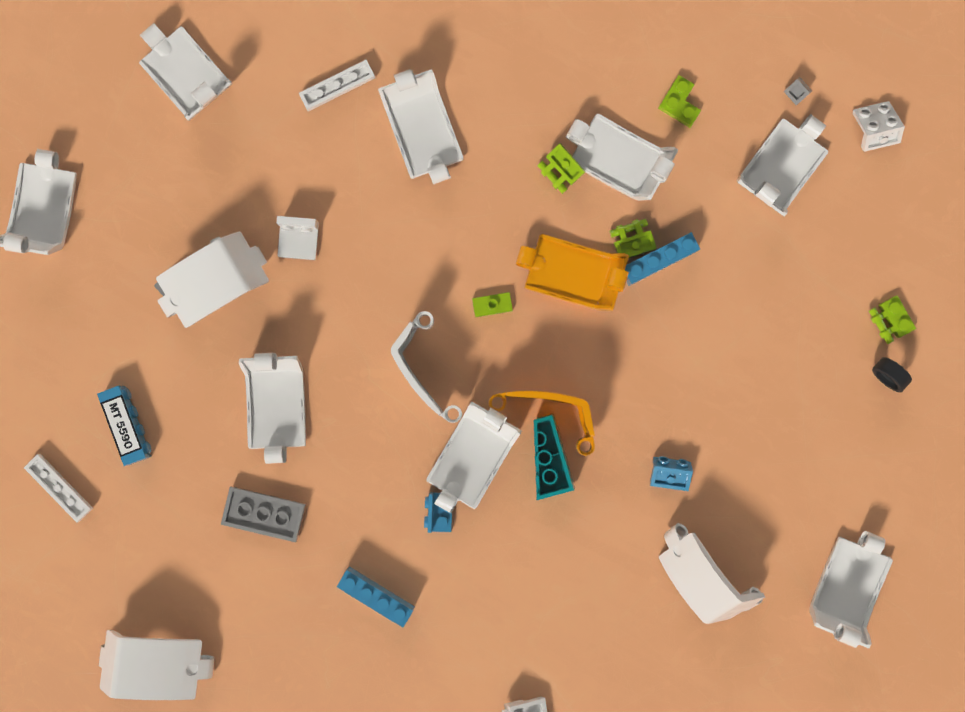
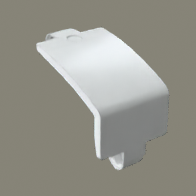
(182, 70)
(421, 125)
(620, 157)
(784, 163)
(40, 206)
(211, 278)
(397, 350)
(274, 404)
(472, 457)
(701, 580)
(850, 588)
(152, 667)

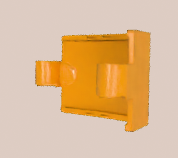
(574, 272)
(582, 405)

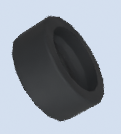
(892, 374)

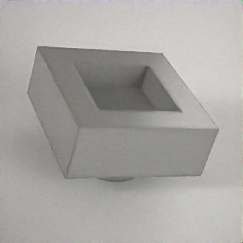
(798, 91)

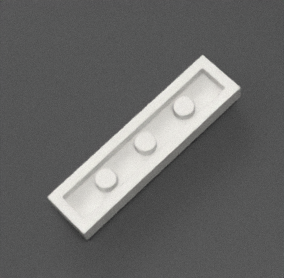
(337, 85)
(58, 488)

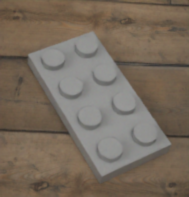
(263, 514)

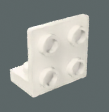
(880, 126)
(297, 237)

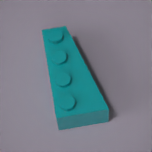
(551, 464)

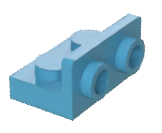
(671, 473)
(438, 518)

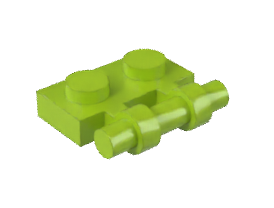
(565, 164)
(636, 244)
(896, 316)

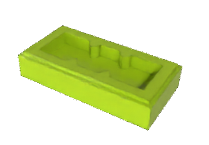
(492, 304)

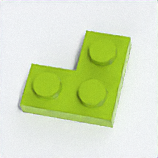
(675, 104)

